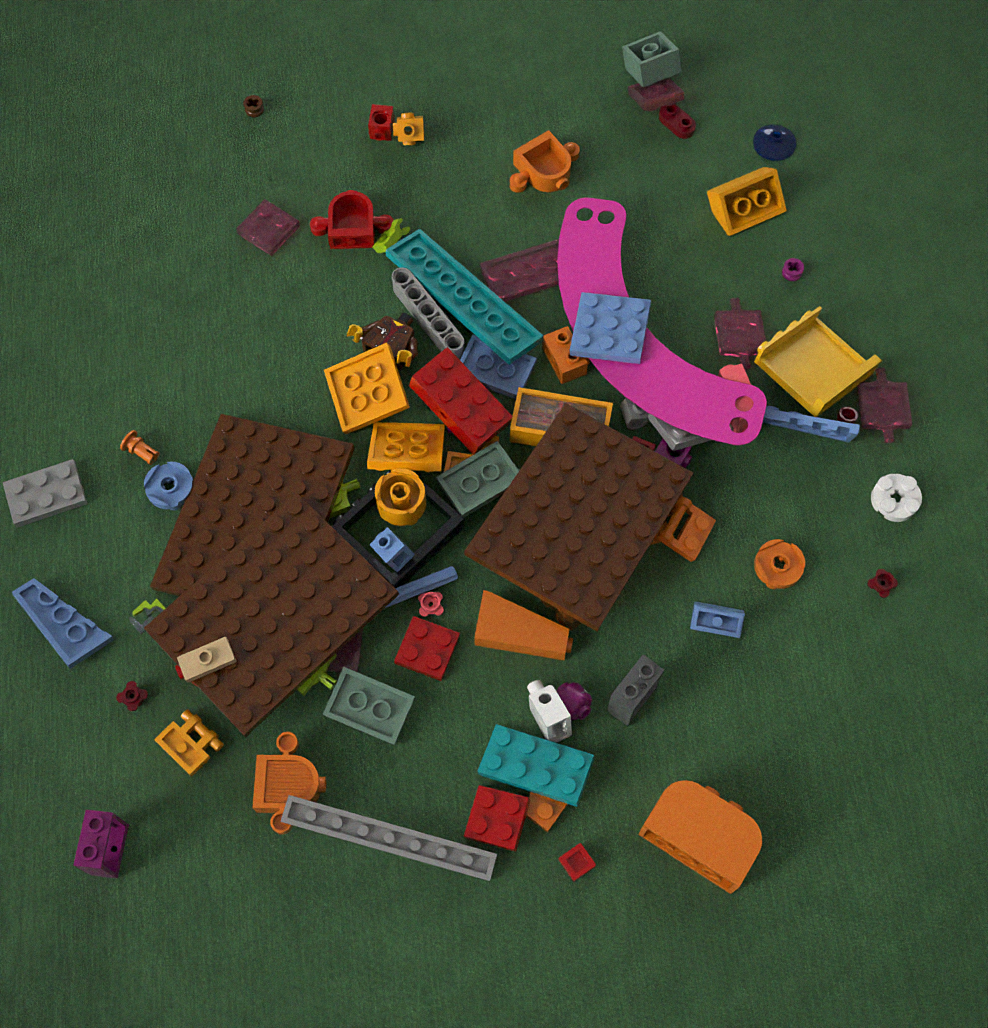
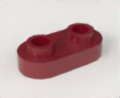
(674, 118)

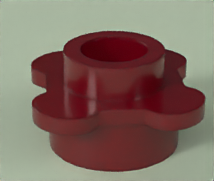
(887, 578)
(139, 696)

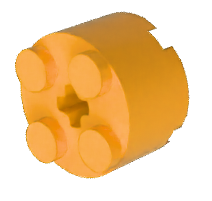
(388, 497)

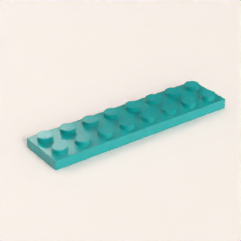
(465, 296)

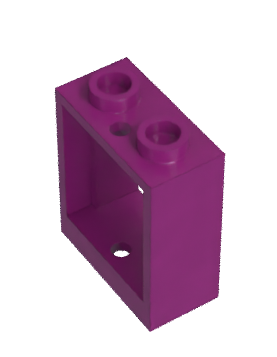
(97, 838)

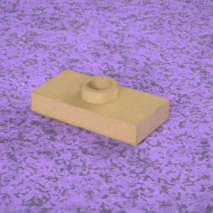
(206, 659)

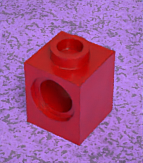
(381, 122)

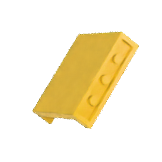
(814, 363)

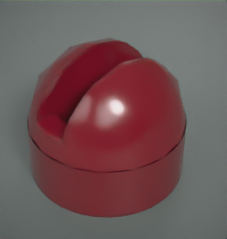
(847, 415)

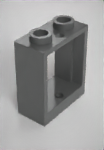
(635, 688)

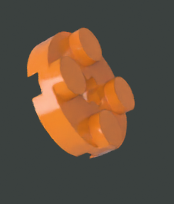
(776, 577)

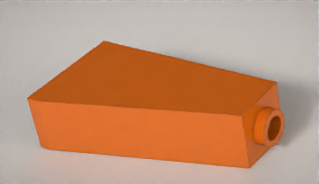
(519, 630)

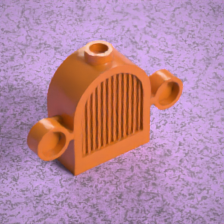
(543, 164)
(284, 776)

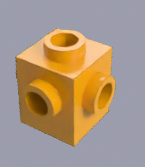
(415, 123)

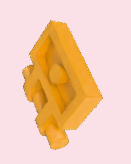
(183, 748)

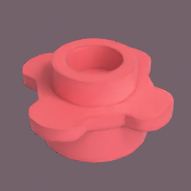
(425, 599)

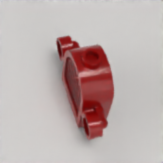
(350, 222)

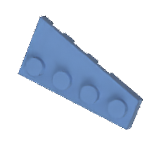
(813, 425)
(60, 623)

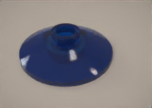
(774, 142)

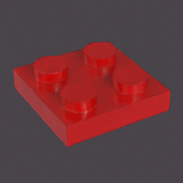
(427, 648)
(497, 818)

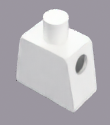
(549, 712)

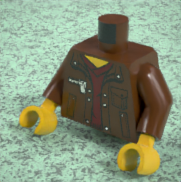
(391, 331)

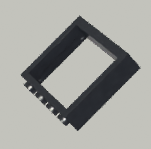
(422, 555)

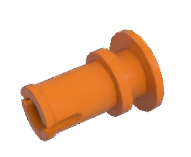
(136, 446)

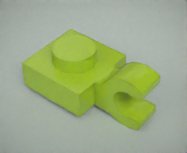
(391, 236)

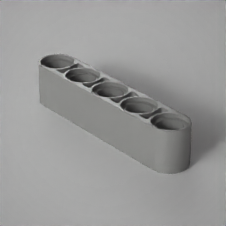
(424, 305)

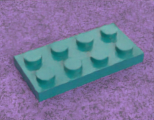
(536, 765)

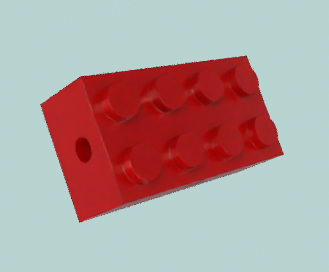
(460, 400)

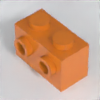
(557, 349)

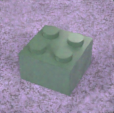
(652, 59)

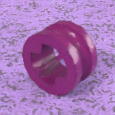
(794, 275)

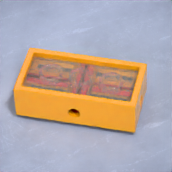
(537, 410)

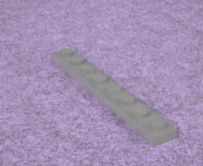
(388, 838)

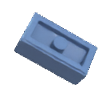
(717, 619)

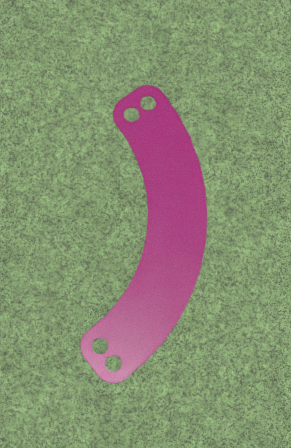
(662, 381)

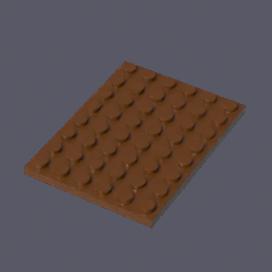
(240, 484)
(579, 516)
(282, 602)

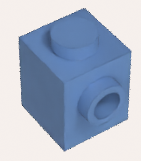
(392, 549)

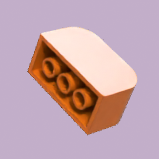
(704, 833)

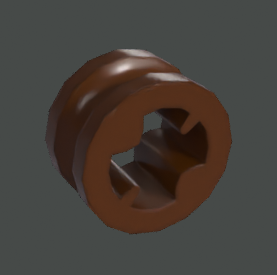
(255, 101)

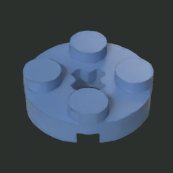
(156, 491)

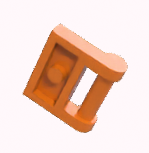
(693, 532)

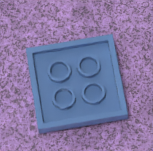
(610, 328)

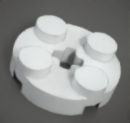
(904, 486)

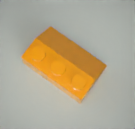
(747, 200)

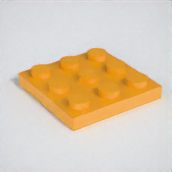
(366, 388)
(406, 446)

